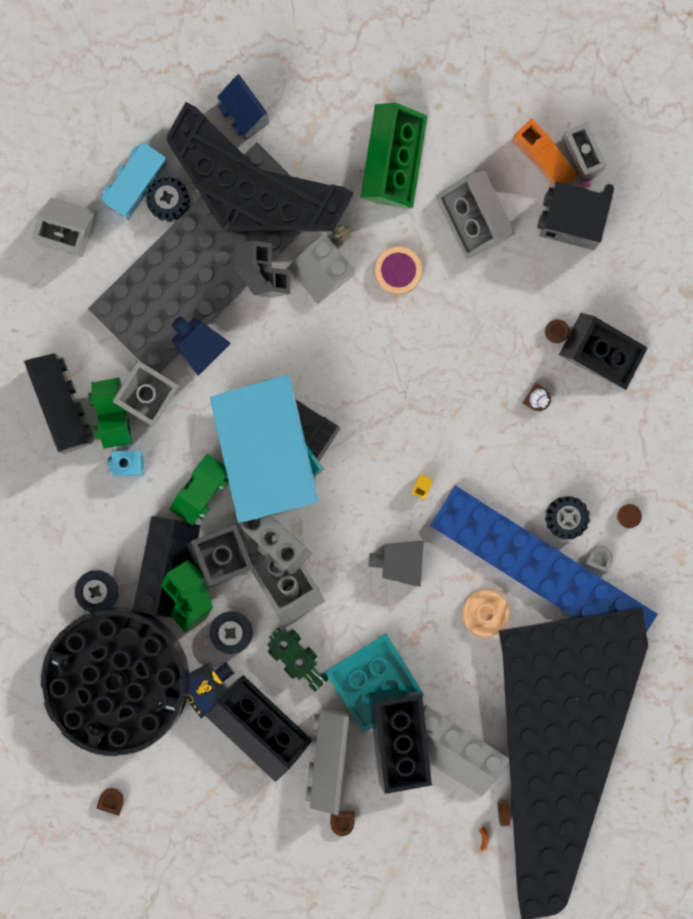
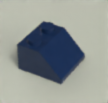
(243, 108)

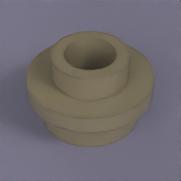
(340, 234)

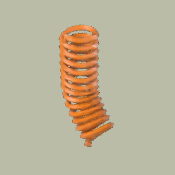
(484, 833)

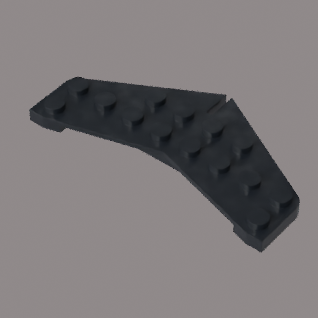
(260, 197)

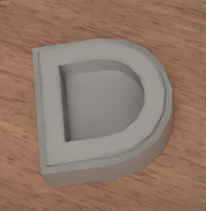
(599, 558)

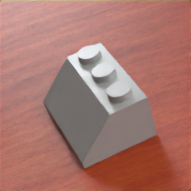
(475, 214)

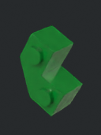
(113, 423)
(195, 496)
(190, 594)

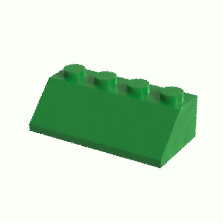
(393, 155)

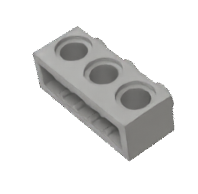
(284, 543)

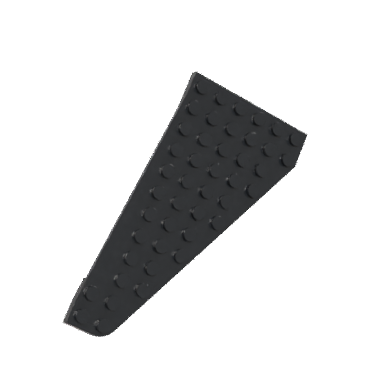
(564, 718)

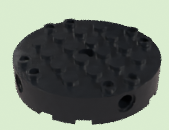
(149, 672)

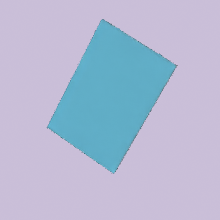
(264, 449)

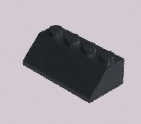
(58, 402)
(163, 552)
(259, 728)
(400, 740)

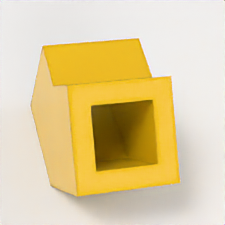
(422, 486)

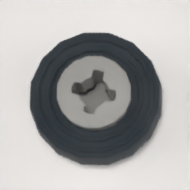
(100, 584)
(238, 632)

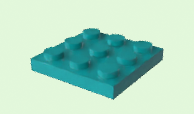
(367, 671)

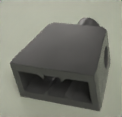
(400, 562)

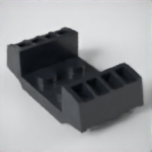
(317, 430)

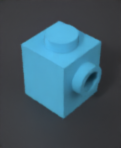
(126, 463)

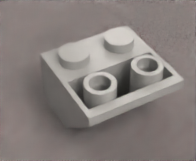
(64, 226)

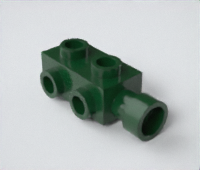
(294, 652)

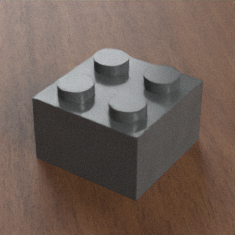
(220, 556)

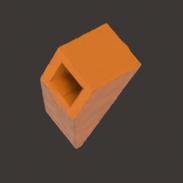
(544, 153)

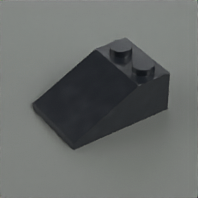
(603, 350)

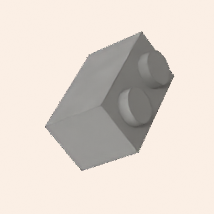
(584, 151)

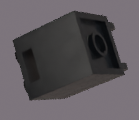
(575, 214)

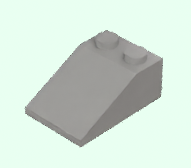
(287, 592)

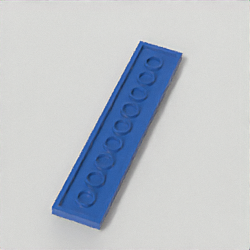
(529, 559)

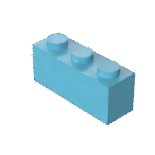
(134, 180)

